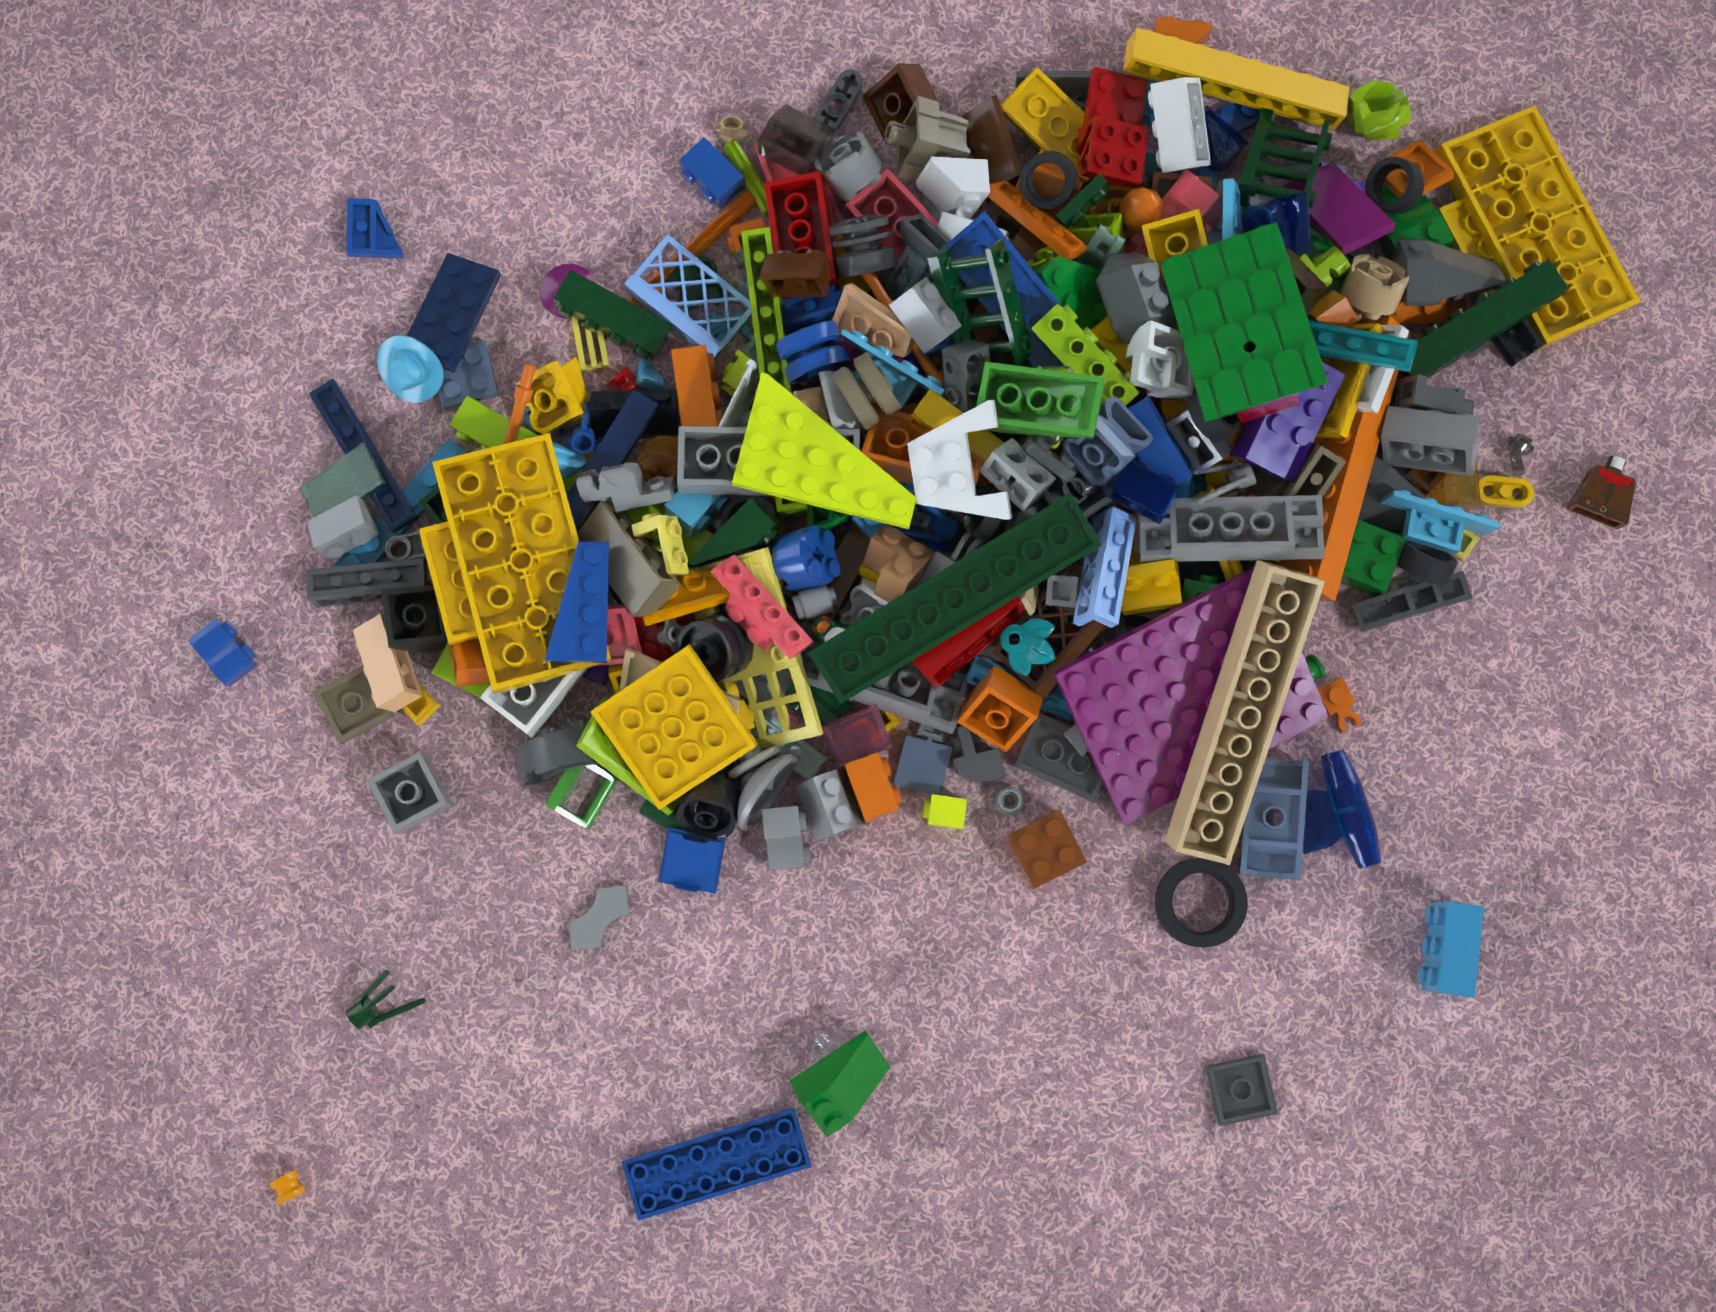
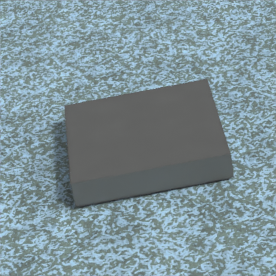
(1241, 1089)

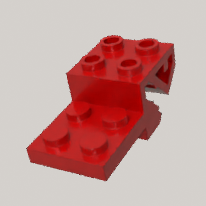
(1112, 132)

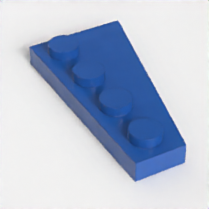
(583, 612)

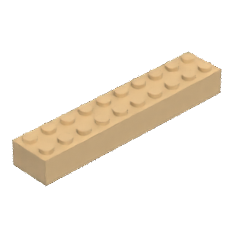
(1244, 712)

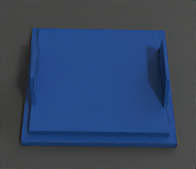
(691, 862)

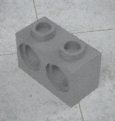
(1018, 473)

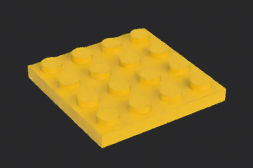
(674, 727)

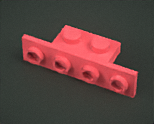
(758, 610)

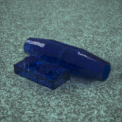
(1341, 813)

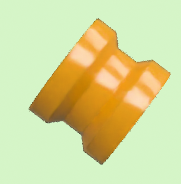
(287, 1187)

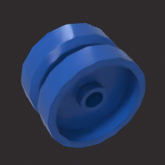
(812, 352)

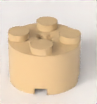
(1374, 285)

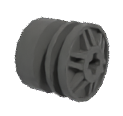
(862, 246)

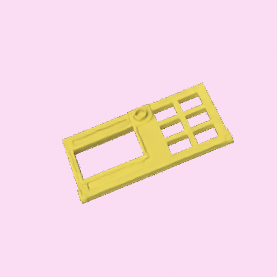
(768, 662)

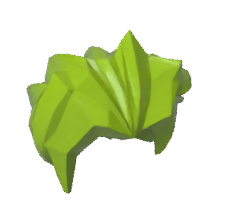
(1378, 111)

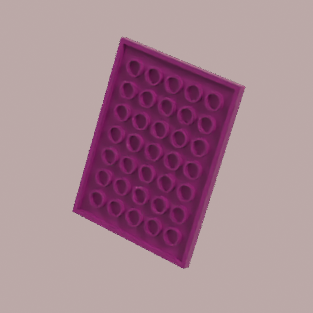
(1150, 692)

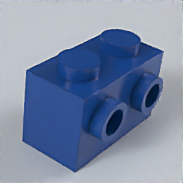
(711, 173)

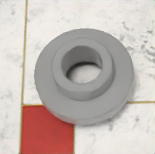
(1018, 798)

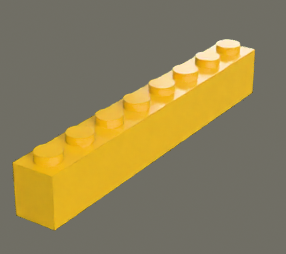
(1237, 78)

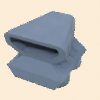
(1113, 446)

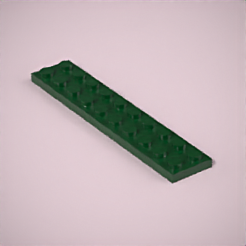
(955, 598)

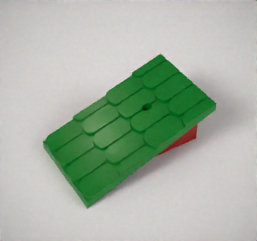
(1237, 300)

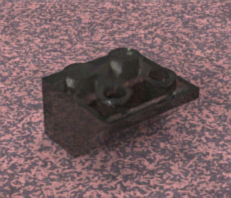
(794, 140)

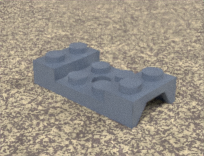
(1276, 849)

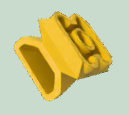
(557, 396)

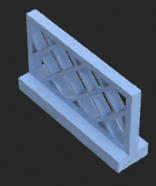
(669, 311)

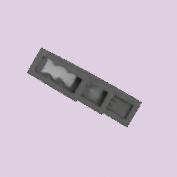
(1410, 602)

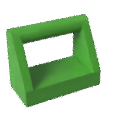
(567, 784)

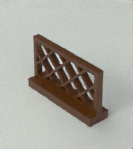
(1076, 648)

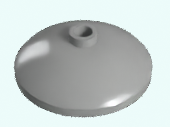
(763, 789)

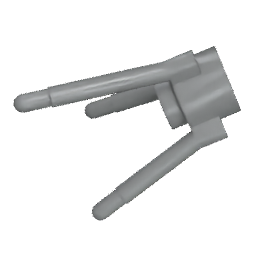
(1237, 480)

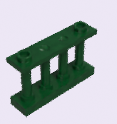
(1262, 148)
(946, 279)

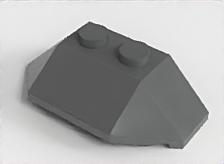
(1134, 294)

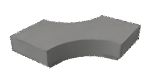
(608, 906)

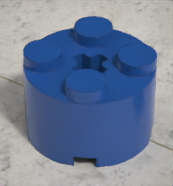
(805, 558)

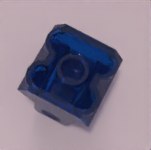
(1291, 215)

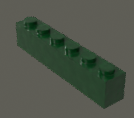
(1487, 318)

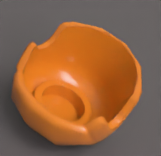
(1141, 208)

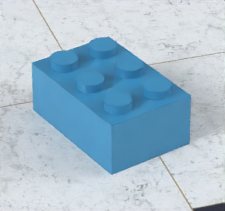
(1451, 948)

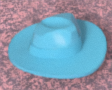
(409, 368)

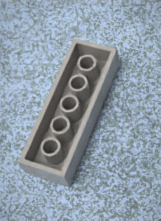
(711, 455)

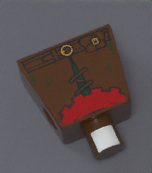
(1605, 494)

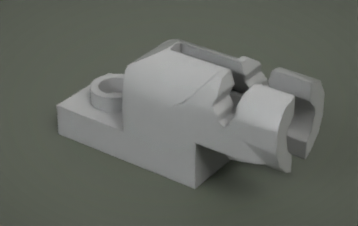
(625, 487)

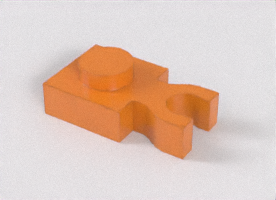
(1337, 700)

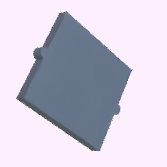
(922, 765)

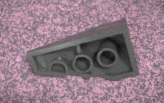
(1443, 272)
(1381, 482)

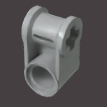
(411, 540)

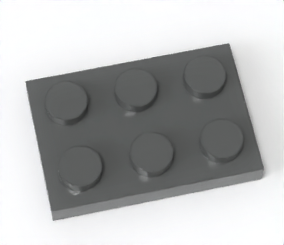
(1054, 759)

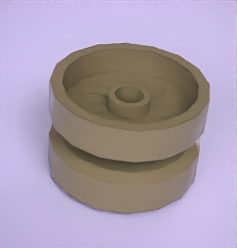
(865, 391)

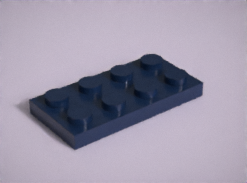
(454, 308)

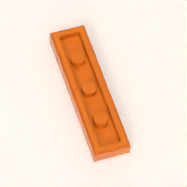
(1036, 220)

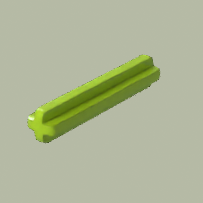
(750, 175)

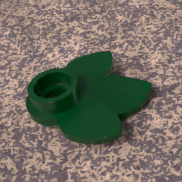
(695, 292)

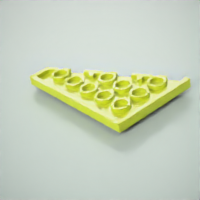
(807, 461)

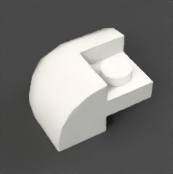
(1160, 362)

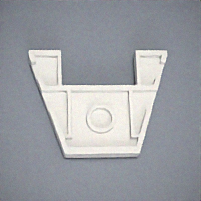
(944, 466)

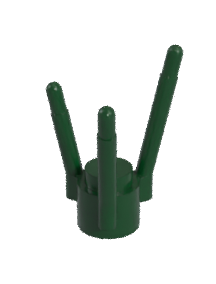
(365, 1009)

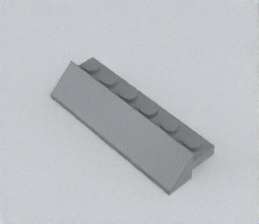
(1236, 530)
(901, 692)

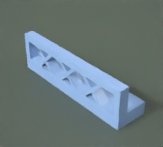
(1106, 569)

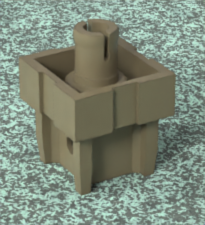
(926, 135)

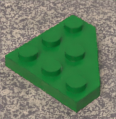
(1075, 286)

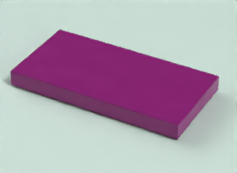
(1344, 210)

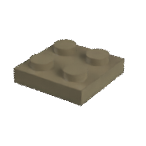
(350, 706)

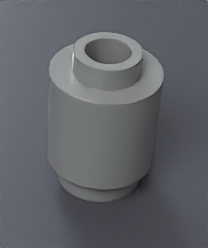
(814, 602)

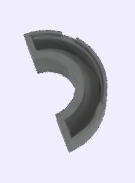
(551, 754)

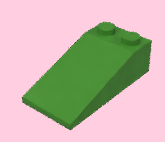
(1042, 400)

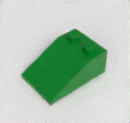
(1419, 223)
(841, 1083)

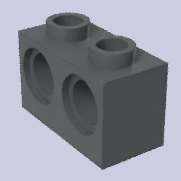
(963, 372)

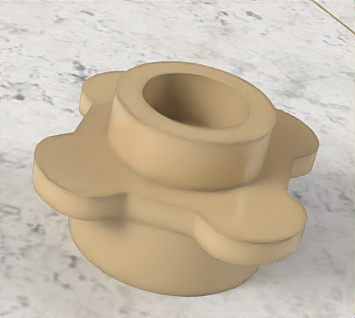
(731, 128)

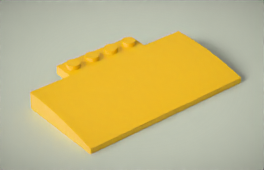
(1526, 207)
(504, 557)

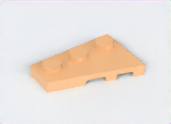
(872, 319)

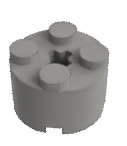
(849, 165)

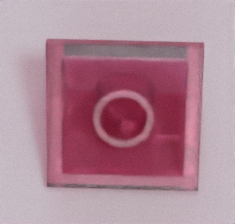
(857, 736)

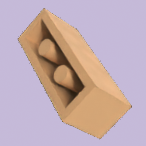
(386, 669)

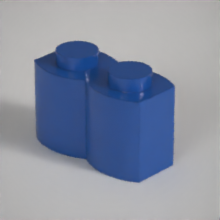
(223, 652)

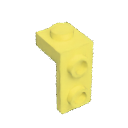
(670, 539)

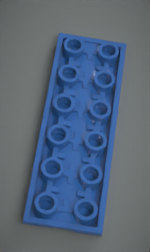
(716, 1163)

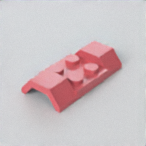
(1184, 196)

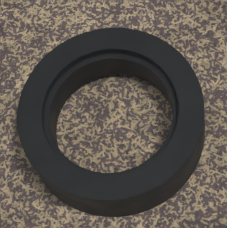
(1236, 895)

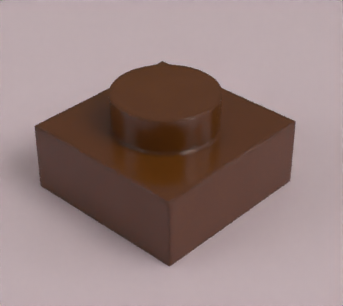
(1424, 479)

